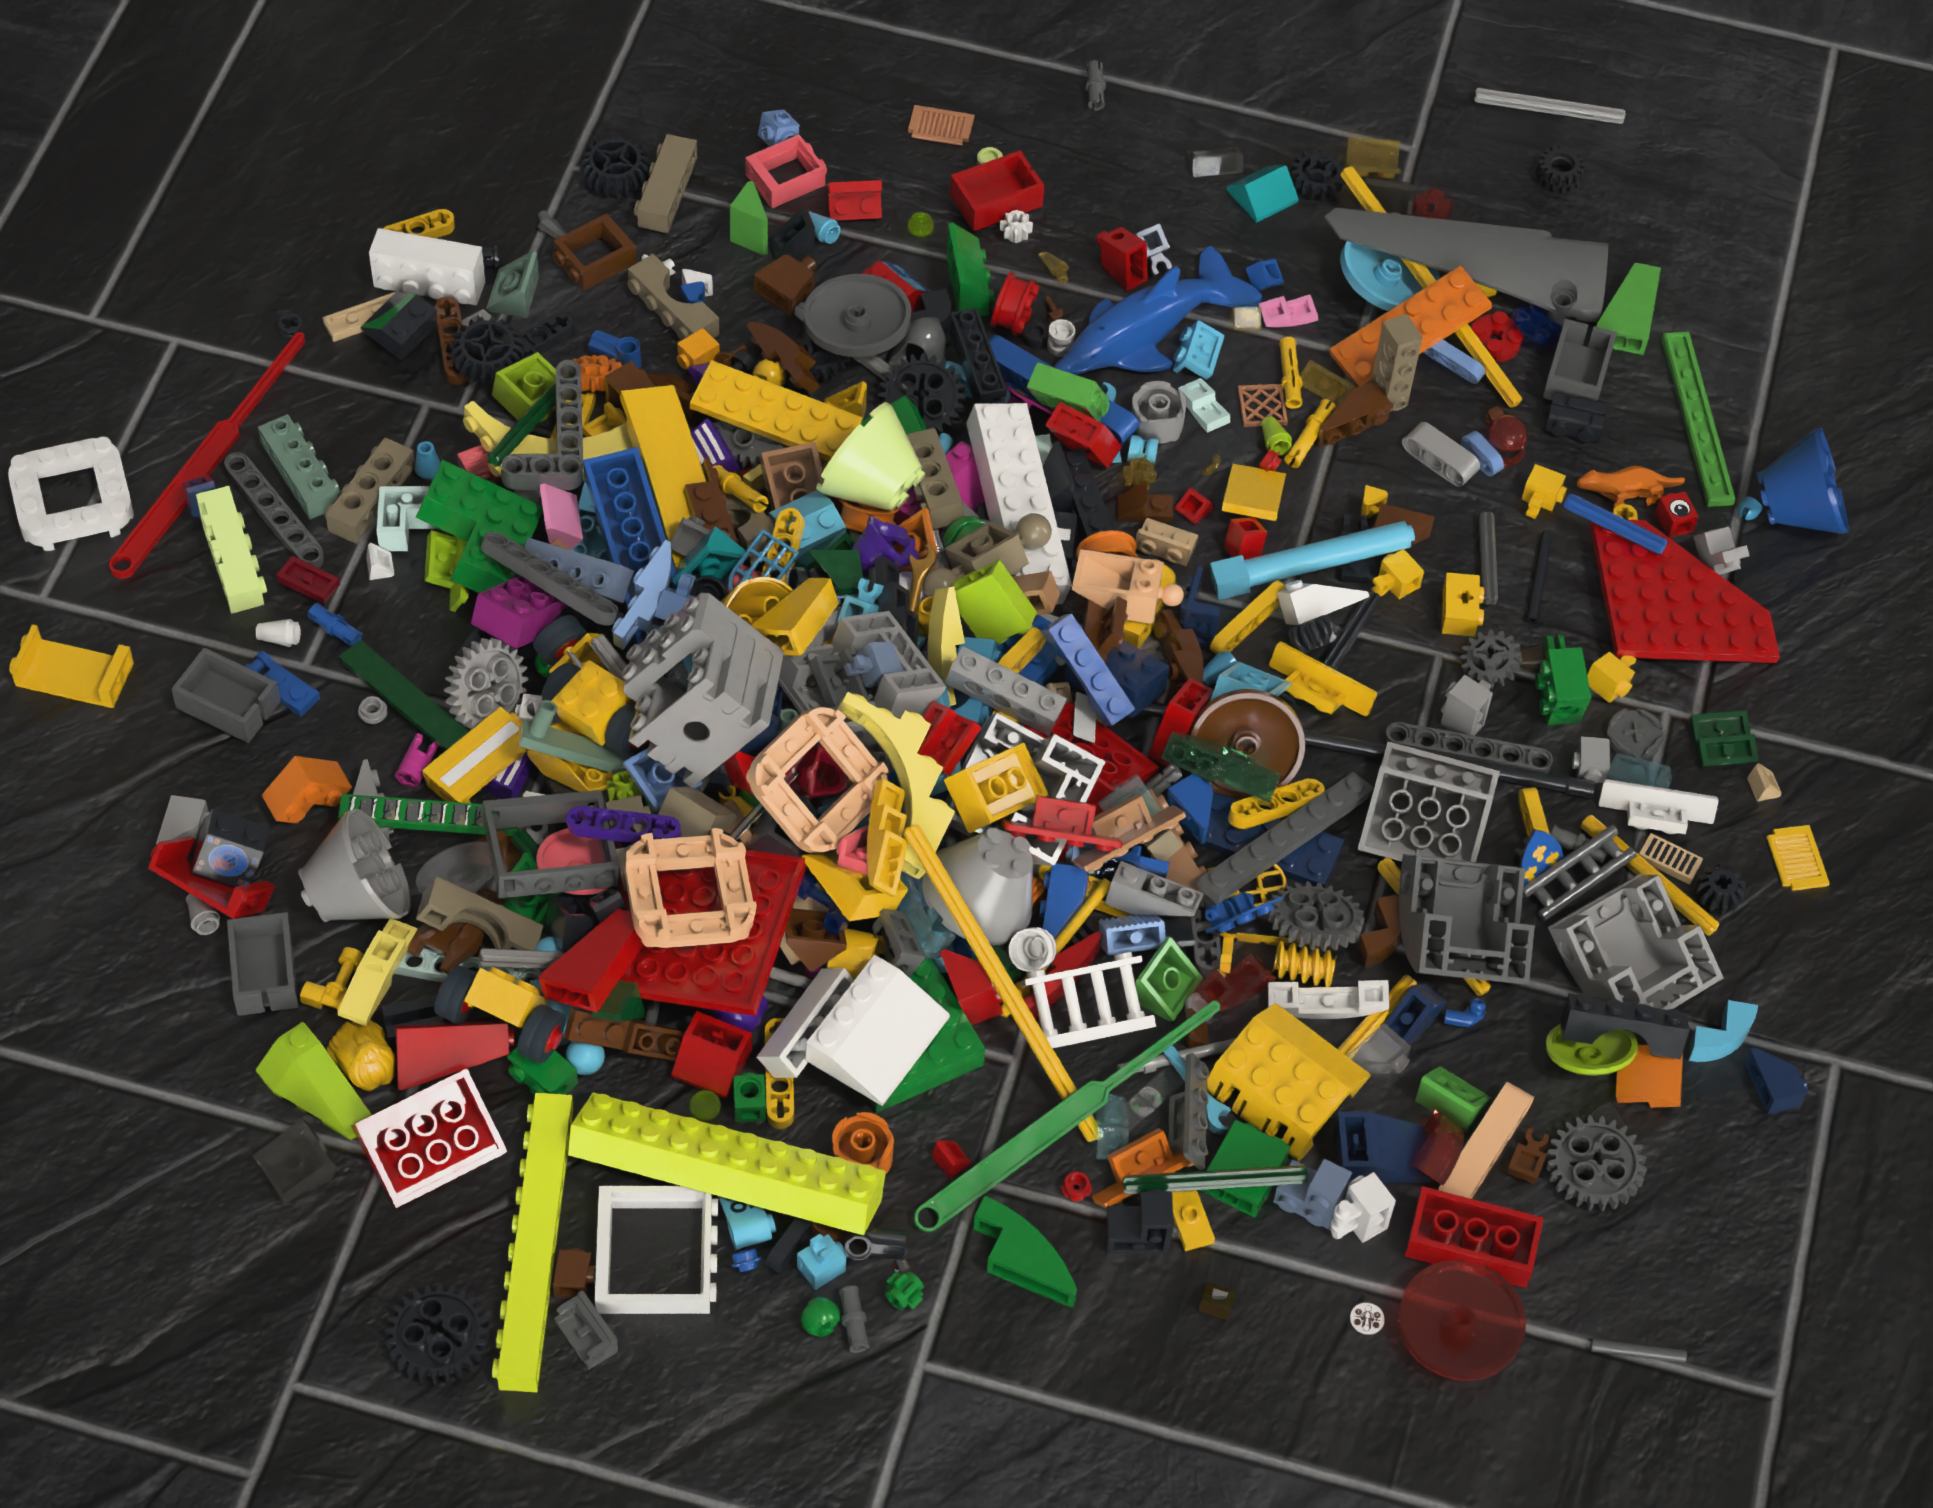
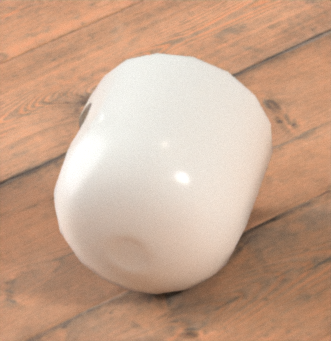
(1032, 949)

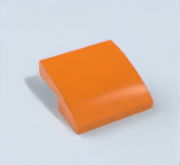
(1650, 1080)

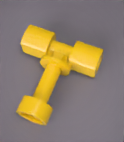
(334, 992)

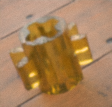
(1139, 471)

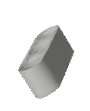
(1441, 454)

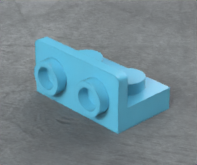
(1198, 349)

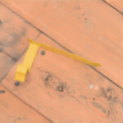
(1227, 950)

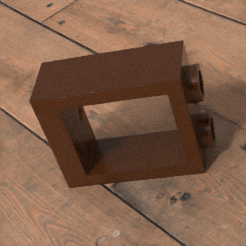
(587, 276)

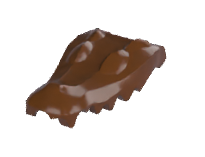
(456, 941)

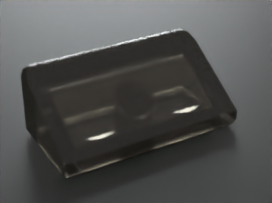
(1215, 161)

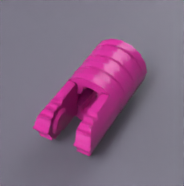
(410, 769)

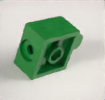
(1562, 682)

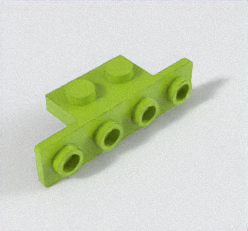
(441, 559)

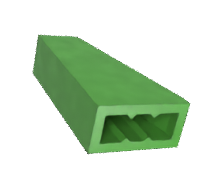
(1632, 309)

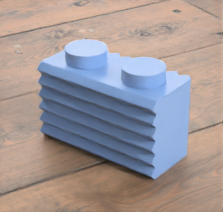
(1131, 933)

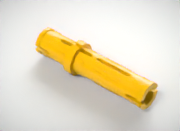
(1291, 380)
(1309, 433)
(732, 484)

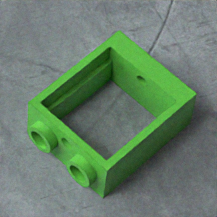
(1056, 386)

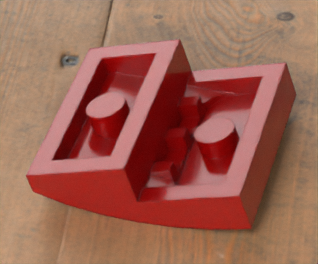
(947, 736)

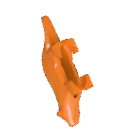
(1628, 484)

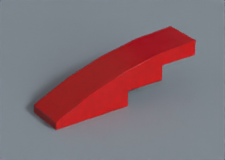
(1073, 958)

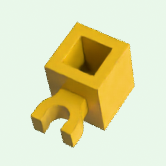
(1543, 490)
(1398, 574)
(1611, 676)

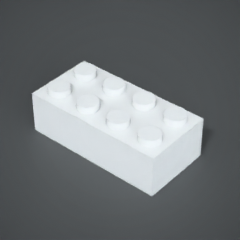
(427, 266)

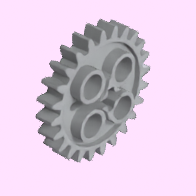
(484, 681)

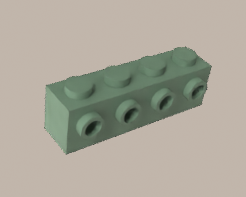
(298, 465)

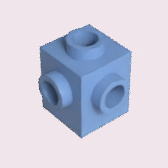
(777, 127)

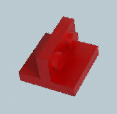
(854, 200)

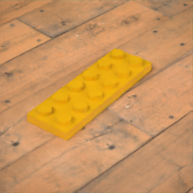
(772, 410)

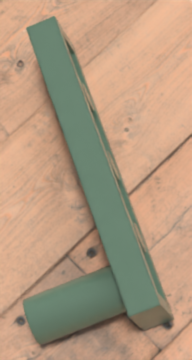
(566, 745)

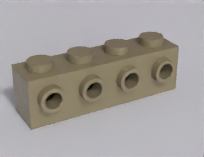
(666, 183)

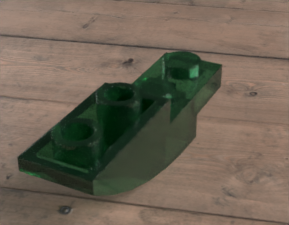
(1221, 763)

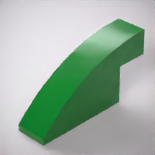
(1023, 1253)

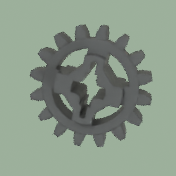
(1491, 658)

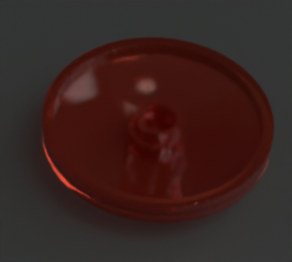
(1462, 1320)

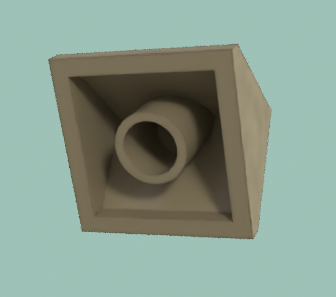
(695, 812)

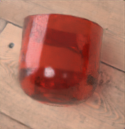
(1508, 435)

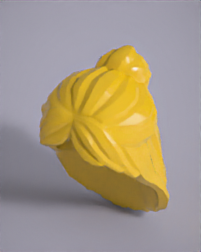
(363, 1054)

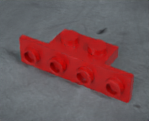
(1062, 820)

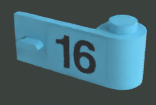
(747, 1223)

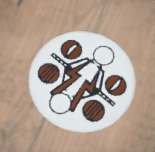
(1367, 1318)

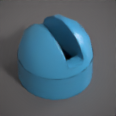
(1749, 507)

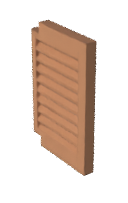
(940, 125)

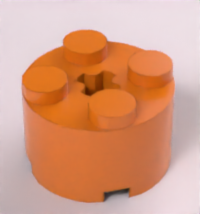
(864, 1141)

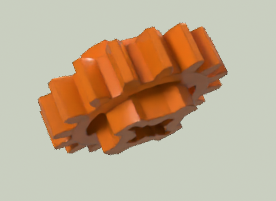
(594, 370)

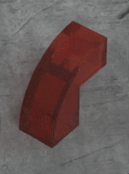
(1239, 985)
(1441, 1148)

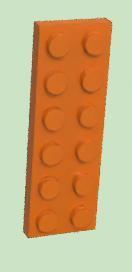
(1434, 312)

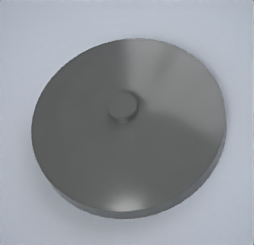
(857, 315)

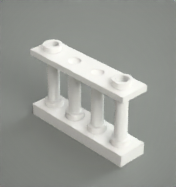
(1107, 1024)

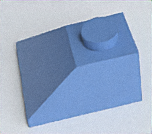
(654, 778)

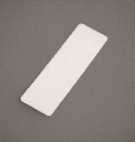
(1084, 719)

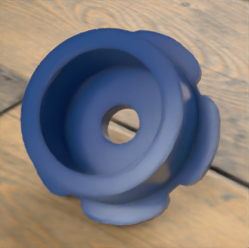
(745, 1259)

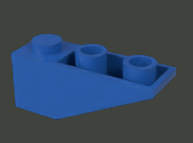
(1065, 896)

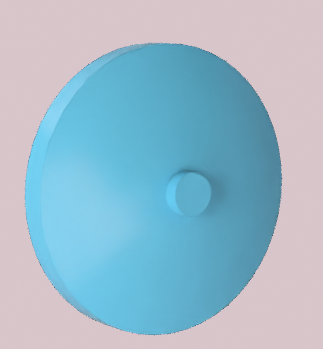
(1379, 275)

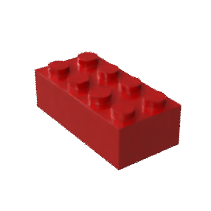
(1476, 1232)

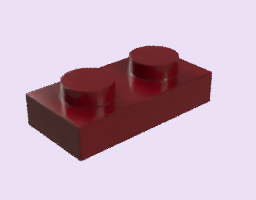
(308, 579)

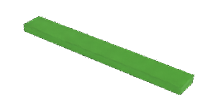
(1698, 419)

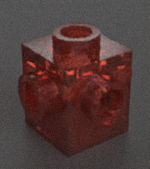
(1442, 204)

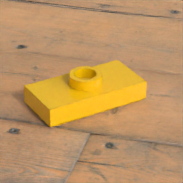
(1191, 1220)

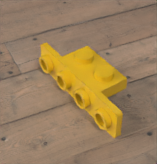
(1320, 683)

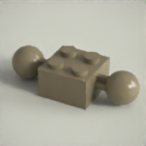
(988, 545)

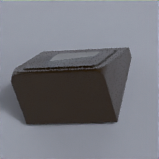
(1217, 1301)

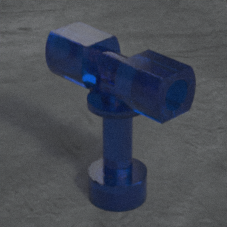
(835, 920)

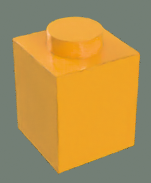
(697, 349)

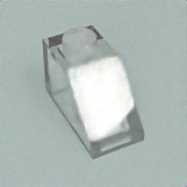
(1382, 1053)

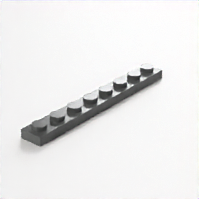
(1285, 837)

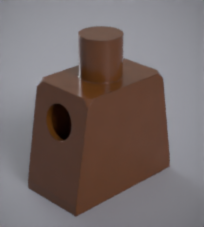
(786, 282)

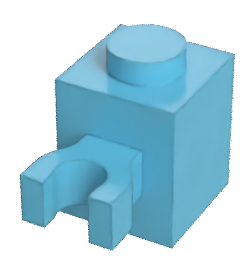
(864, 602)
(822, 1260)

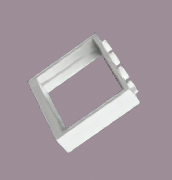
(654, 1197)

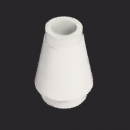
(279, 632)

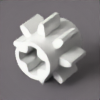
(1016, 226)

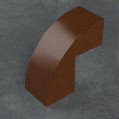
(1379, 945)

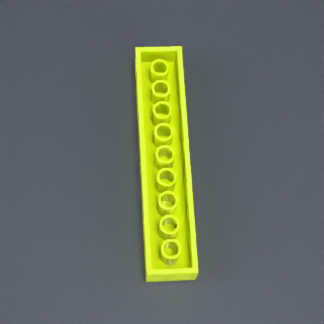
(727, 1163)

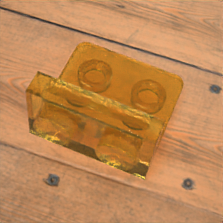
(1373, 156)

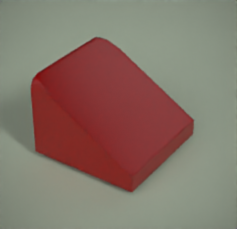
(1194, 506)

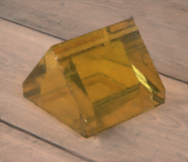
(1246, 318)

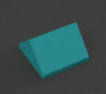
(1264, 192)
(712, 556)

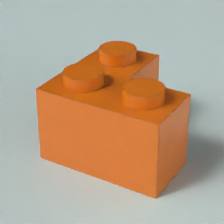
(302, 785)

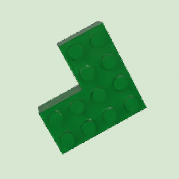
(469, 509)
(950, 1053)

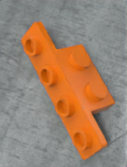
(1143, 1156)

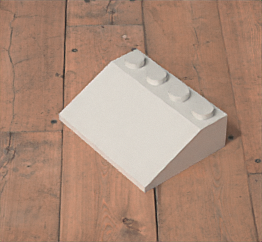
(876, 1031)

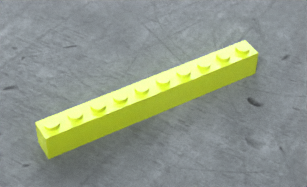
(535, 1243)

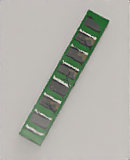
(420, 814)

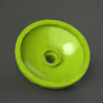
(1605, 1056)

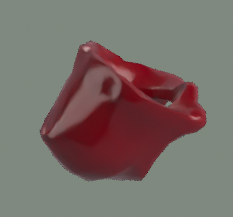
(818, 775)

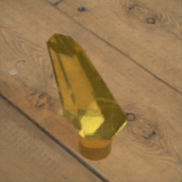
(1056, 266)

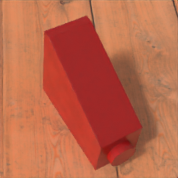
(1180, 715)

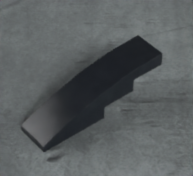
(895, 597)

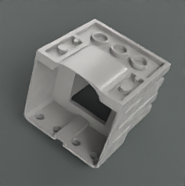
(726, 694)

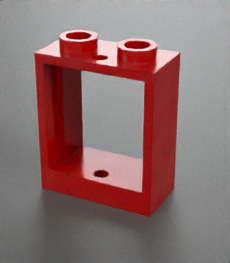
(1081, 431)

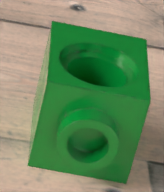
(752, 1108)

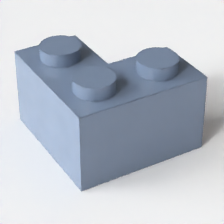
(1318, 1195)

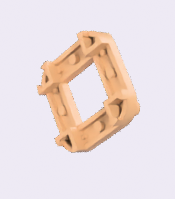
(771, 764)
(689, 929)

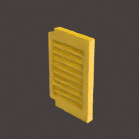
(1797, 858)

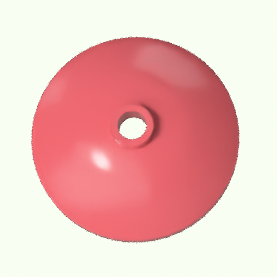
(565, 850)

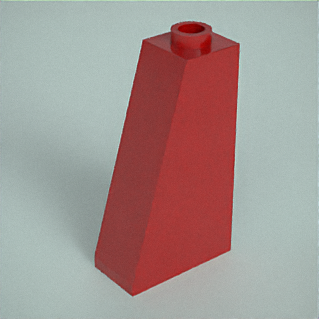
(594, 964)
(441, 1049)

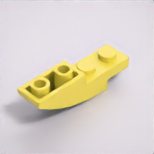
(376, 971)

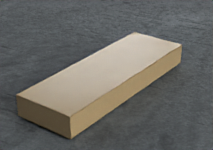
(348, 321)

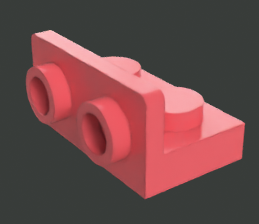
(853, 851)

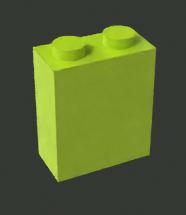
(993, 603)

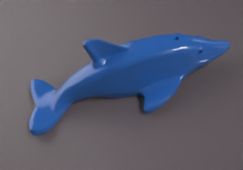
(1130, 330)

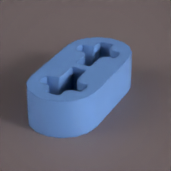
(1489, 458)

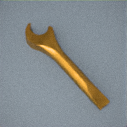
(919, 571)

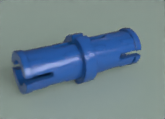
(334, 624)

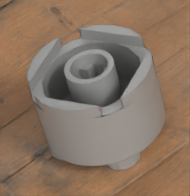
(1159, 411)

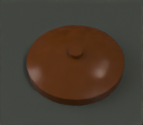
(1256, 726)

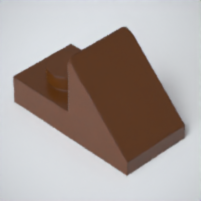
(1137, 505)

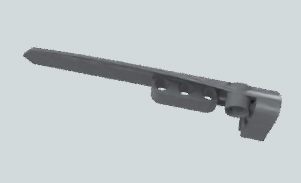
(1521, 262)

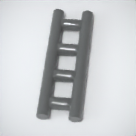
(1573, 889)

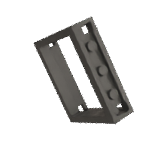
(541, 811)

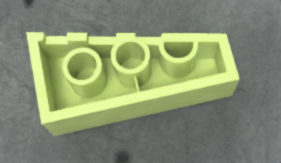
(231, 550)

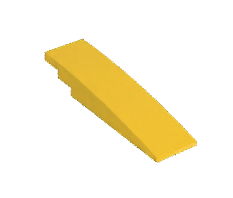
(666, 450)

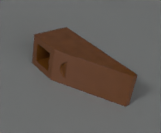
(1358, 411)

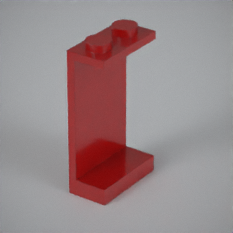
(171, 863)

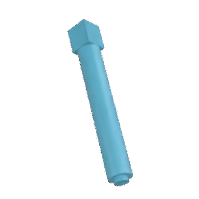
(1236, 576)

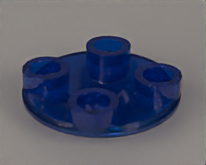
(1536, 325)

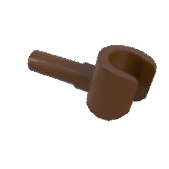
(1054, 314)
(726, 358)
(1493, 414)

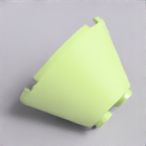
(874, 464)

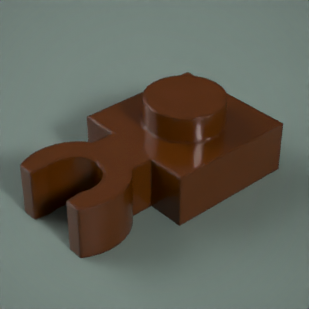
(1528, 1158)

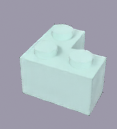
(397, 515)

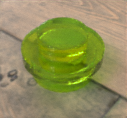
(920, 224)
(705, 1105)

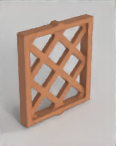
(1260, 389)

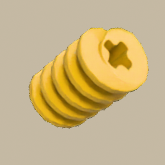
(1304, 964)

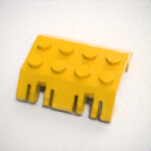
(1285, 1078)

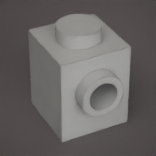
(1592, 759)

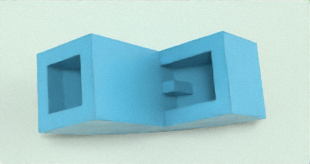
(1713, 1044)

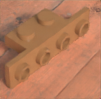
(1129, 823)

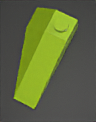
(309, 1078)

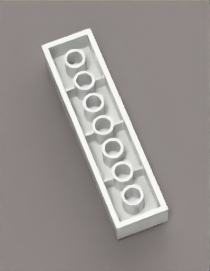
(1015, 481)

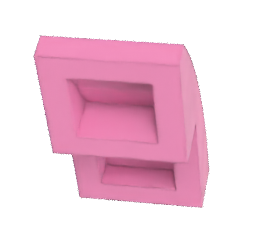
(1290, 313)

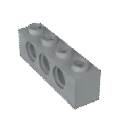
(1005, 690)

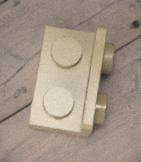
(1166, 541)

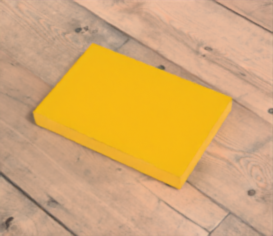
(1254, 492)

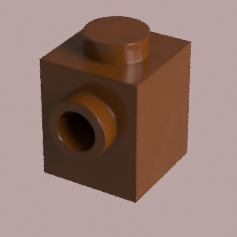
(573, 1273)

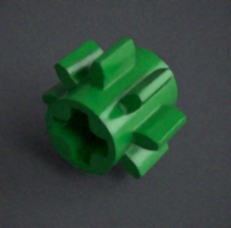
(904, 1290)

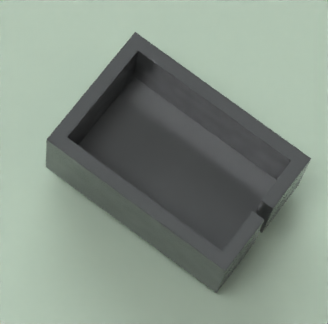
(1577, 368)
(226, 695)
(262, 963)

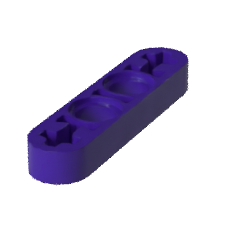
(624, 820)

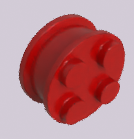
(1014, 303)

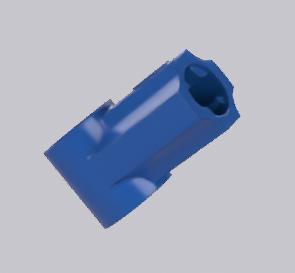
(622, 349)

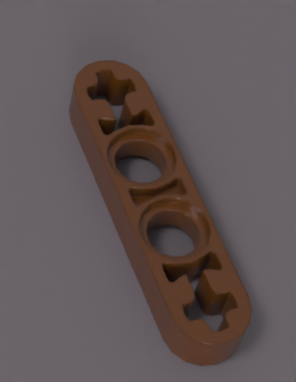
(446, 339)

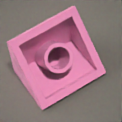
(561, 515)

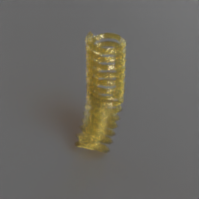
(1211, 468)

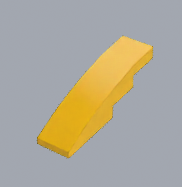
(884, 839)

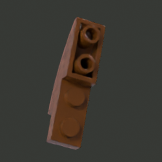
(787, 352)
(1180, 648)
(631, 1035)

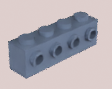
(597, 574)

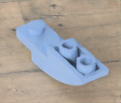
(648, 590)

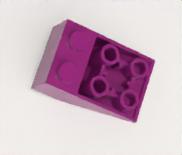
(515, 611)

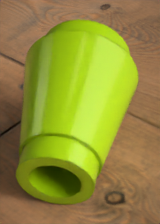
(1275, 436)

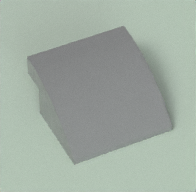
(1427, 806)

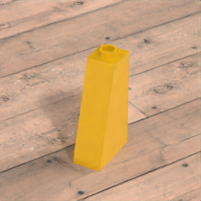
(799, 616)

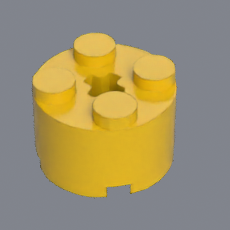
(859, 951)

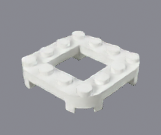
(75, 523)

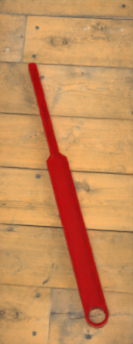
(200, 464)

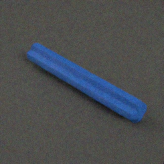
(1615, 523)

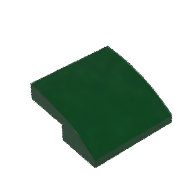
(1723, 738)

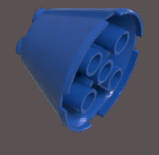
(1803, 487)

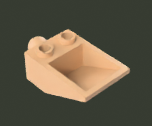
(1136, 580)

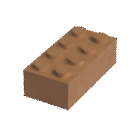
(791, 473)

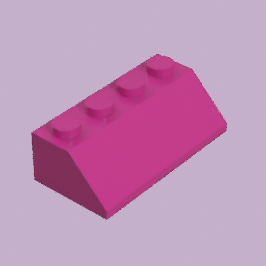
(965, 475)

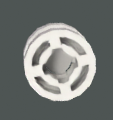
(1060, 337)

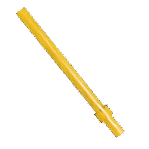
(1068, 932)

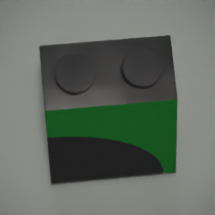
(401, 323)

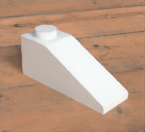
(1308, 601)

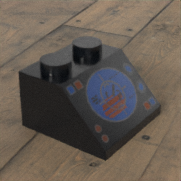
(228, 849)

